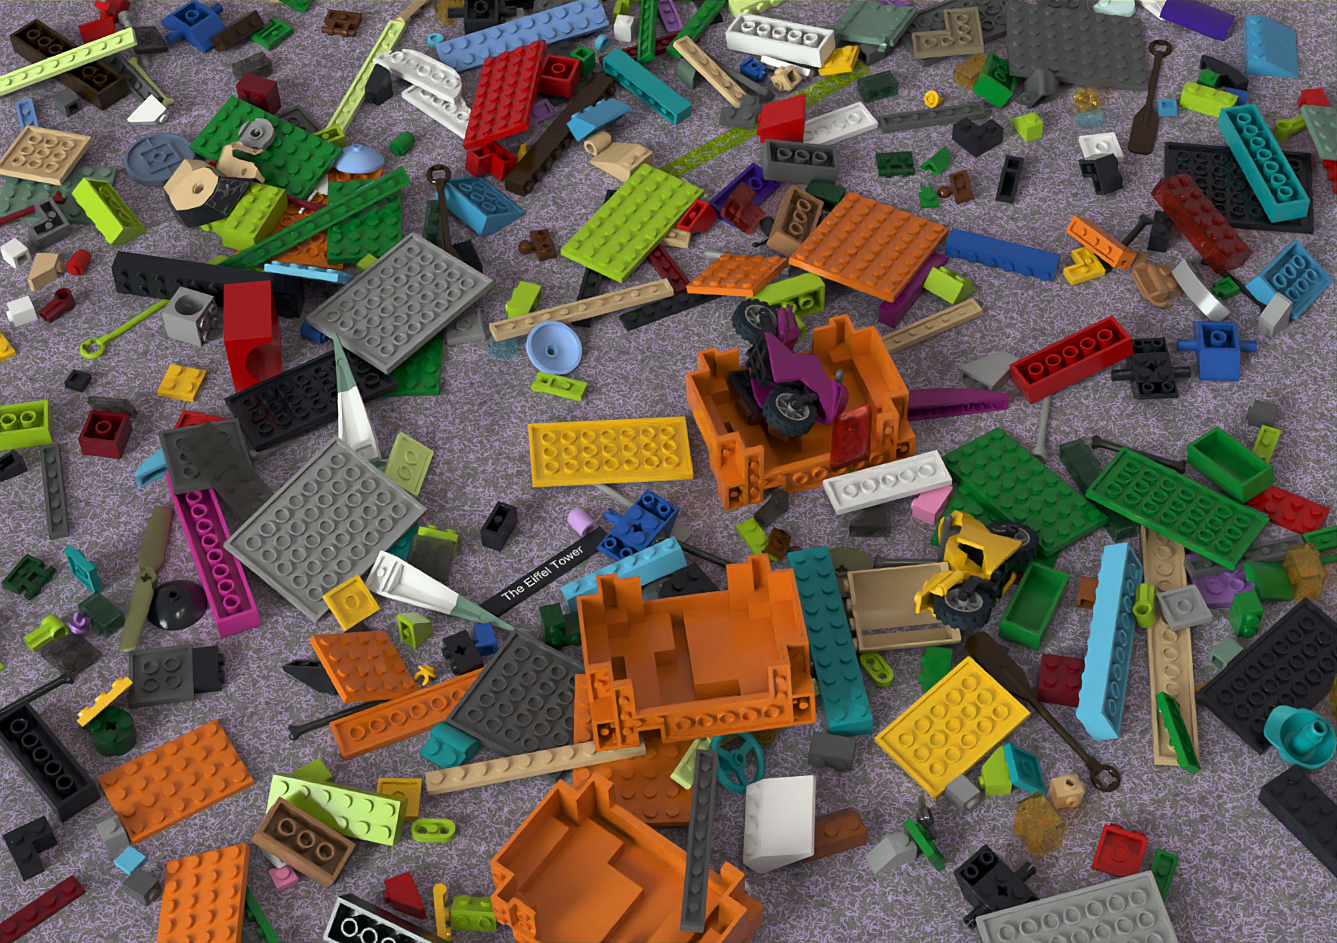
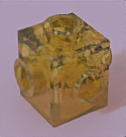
(1080, 99)

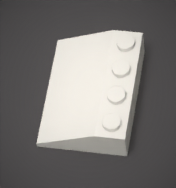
(779, 822)

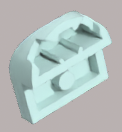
(1116, 7)

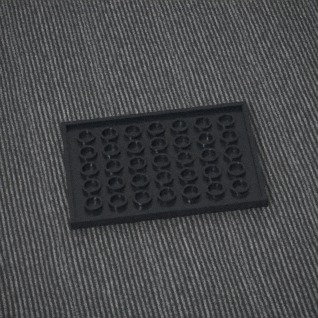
(1226, 186)

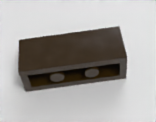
(236, 31)

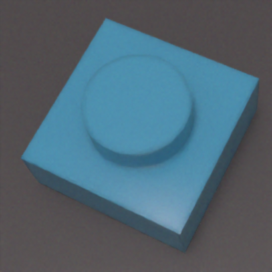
(1167, 107)

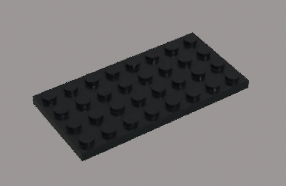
(301, 398)
(1283, 667)

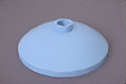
(359, 159)
(560, 341)

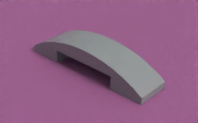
(1199, 293)

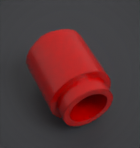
(79, 262)

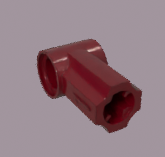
(62, 302)

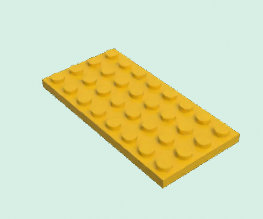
(609, 451)

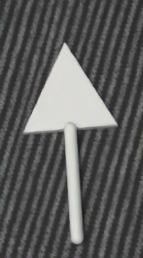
(321, 188)

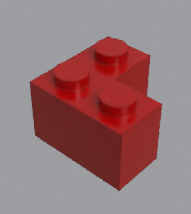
(490, 159)

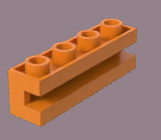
(1100, 242)

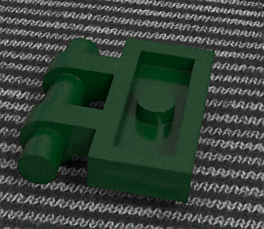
(898, 160)
(24, 573)

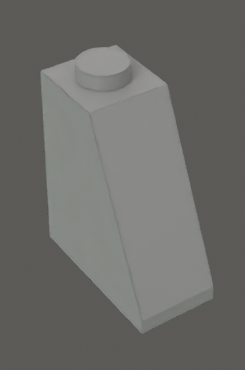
(988, 372)

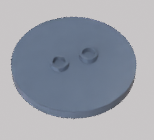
(156, 157)

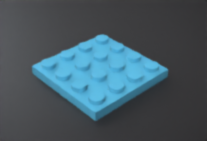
(309, 272)

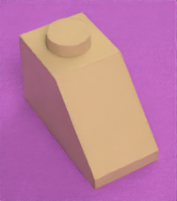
(44, 270)

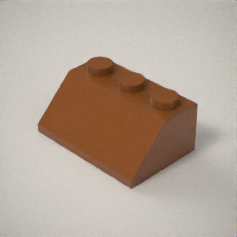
(837, 833)

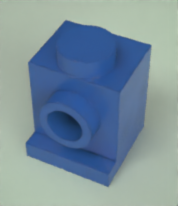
(753, 70)
(485, 639)

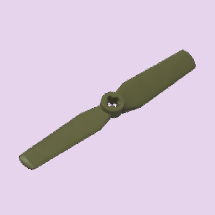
(150, 562)

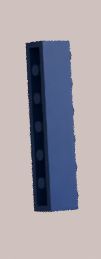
(1002, 255)

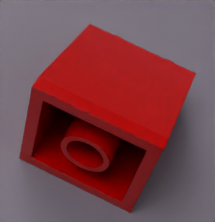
(783, 120)

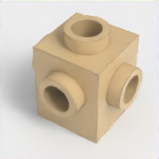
(785, 78)
(1067, 791)

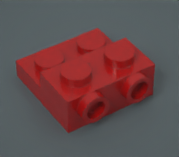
(1119, 851)

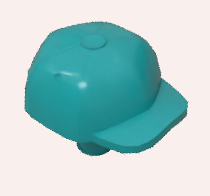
(1301, 737)

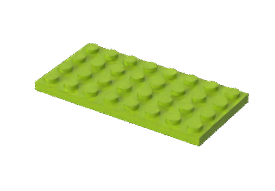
(632, 223)

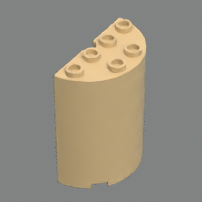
(886, 600)

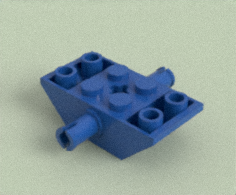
(194, 24)
(1217, 349)
(638, 526)

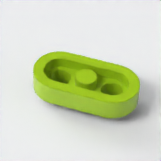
(878, 669)
(434, 828)

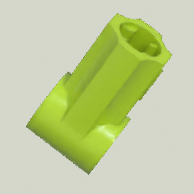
(1286, 128)
(1145, 605)
(50, 629)

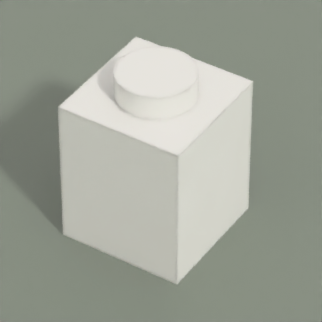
(15, 253)
(21, 311)

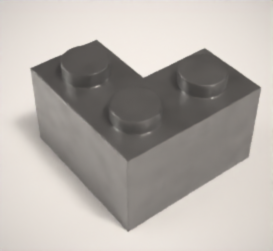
(51, 224)

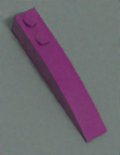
(893, 313)
(953, 402)

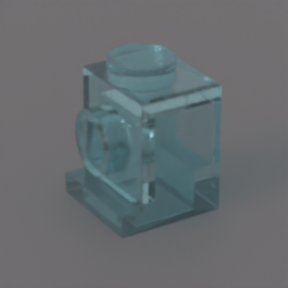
(502, 349)

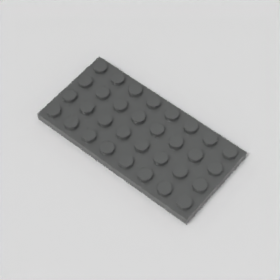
(932, 19)

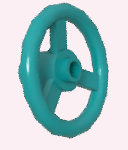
(735, 762)

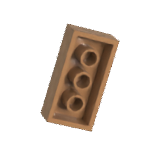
(794, 220)
(303, 842)

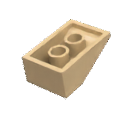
(622, 159)

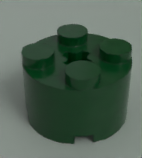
(113, 732)

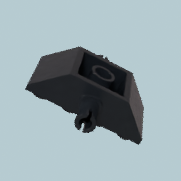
(481, 14)
(1151, 370)
(986, 877)

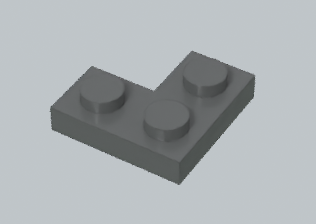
(743, 116)

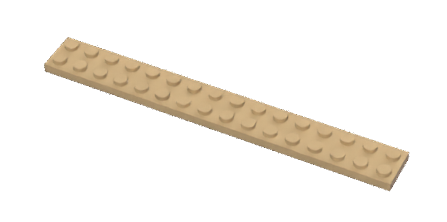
(1167, 650)

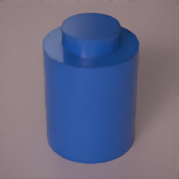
(1242, 95)
(313, 334)

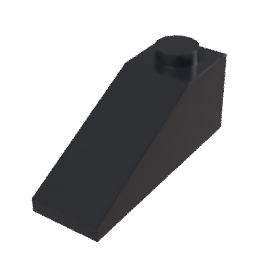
(312, 674)

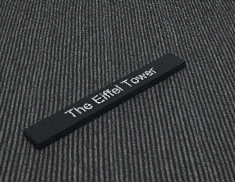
(544, 574)

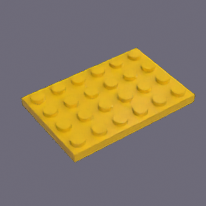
(952, 727)

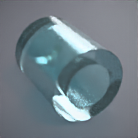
(1089, 118)

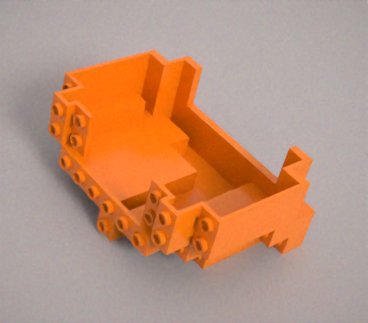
(752, 460)
(696, 659)
(603, 876)

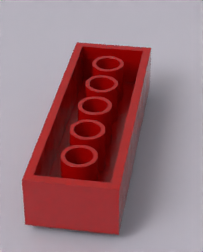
(1071, 359)

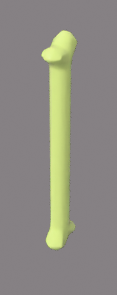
(167, 101)

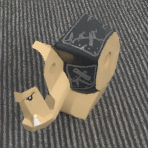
(207, 194)

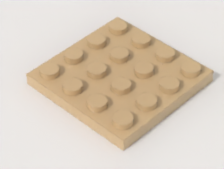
(44, 155)

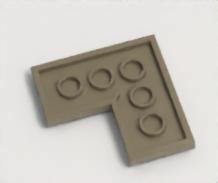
(961, 36)

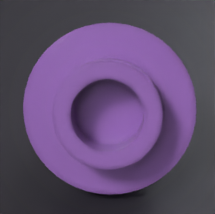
(78, 624)

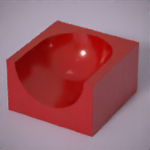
(251, 333)

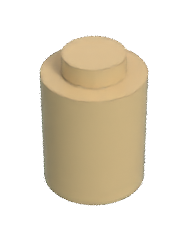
(597, 142)

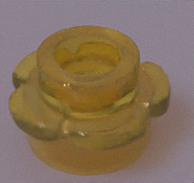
(765, 740)

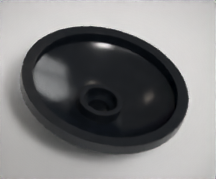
(177, 612)

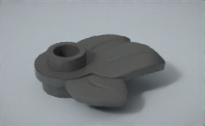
(926, 818)

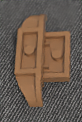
(1154, 281)

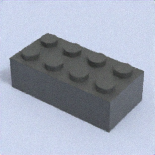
(799, 162)

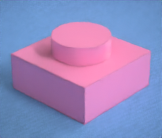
(283, 877)

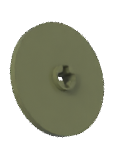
(848, 560)

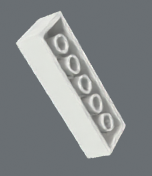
(780, 39)

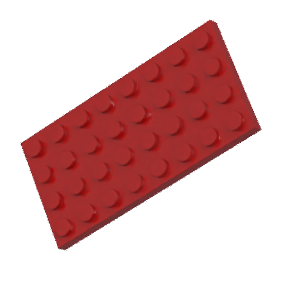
(505, 94)

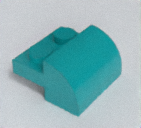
(449, 746)

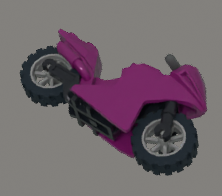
(785, 383)

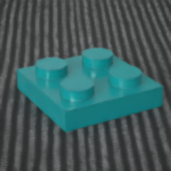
(83, 569)
(1024, 769)

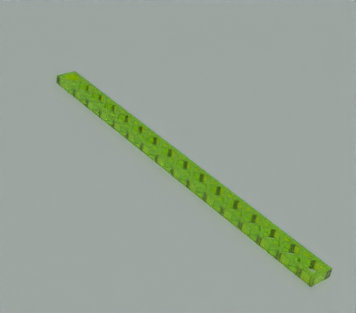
(745, 135)

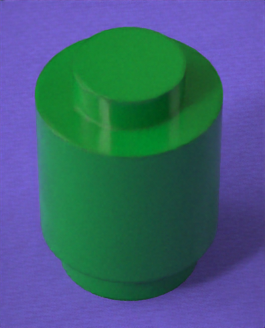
(402, 143)

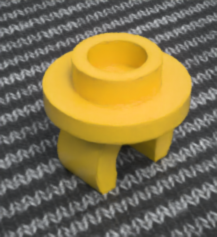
(932, 99)
(426, 671)

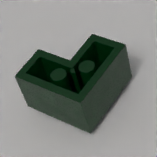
(559, 629)

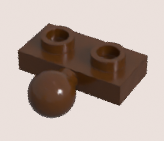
(960, 188)
(540, 243)
(778, 544)

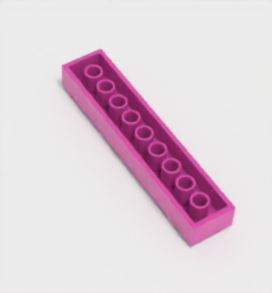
(217, 568)

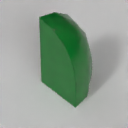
(938, 161)

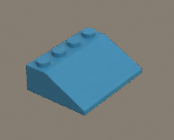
(1269, 48)
(479, 206)
(1293, 275)

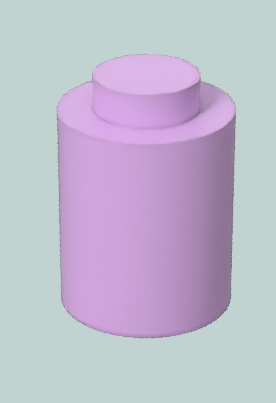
(581, 522)

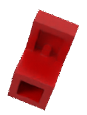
(112, 8)

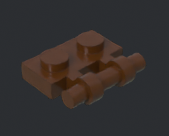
(343, 19)

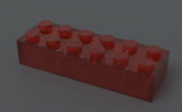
(1201, 223)

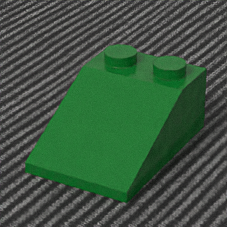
(994, 81)

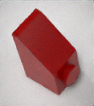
(698, 217)
(404, 896)

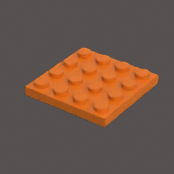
(737, 275)
(364, 666)

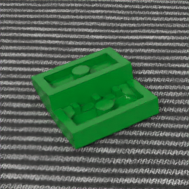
(1269, 581)

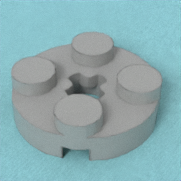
(260, 126)

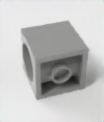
(191, 316)

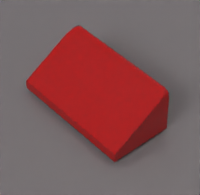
(96, 29)

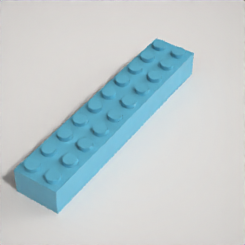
(1110, 643)

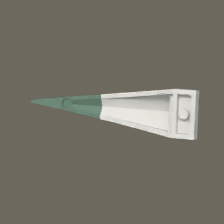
(353, 419)
(404, 583)

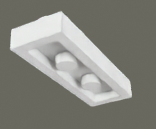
(771, 63)

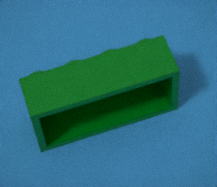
(1230, 465)
(1034, 605)

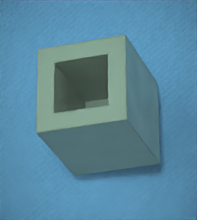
(1224, 653)

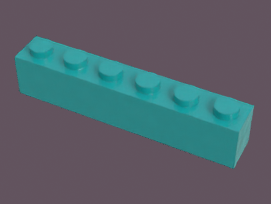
(646, 86)

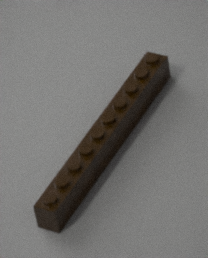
(556, 137)

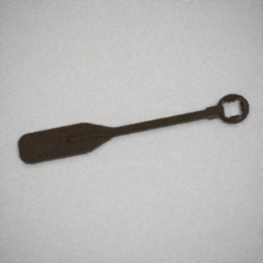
(1146, 120)
(442, 205)
(1014, 680)

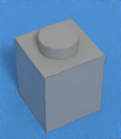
(962, 794)

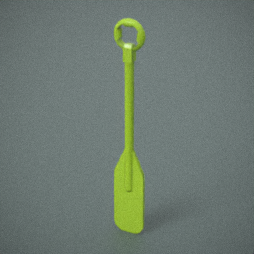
(107, 338)

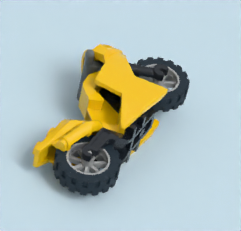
(979, 568)

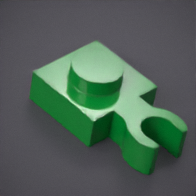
(927, 197)
(1225, 288)

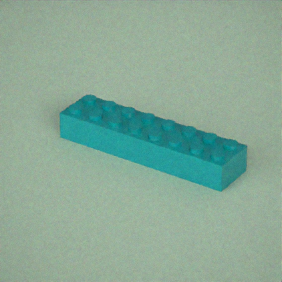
(1263, 163)

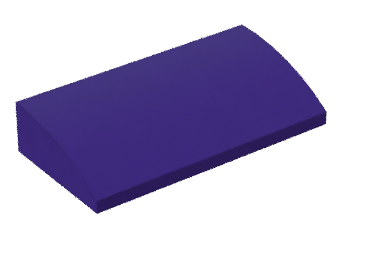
(1198, 17)
(752, 177)

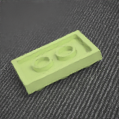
(408, 463)

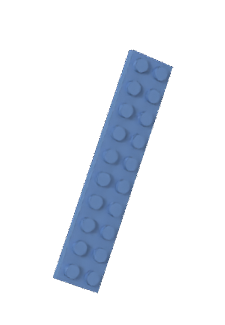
(551, 25)

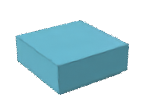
(130, 860)

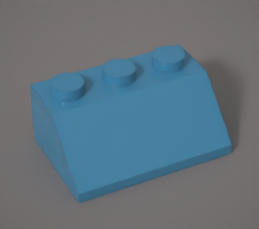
(597, 118)

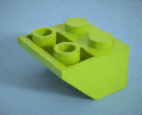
(949, 285)

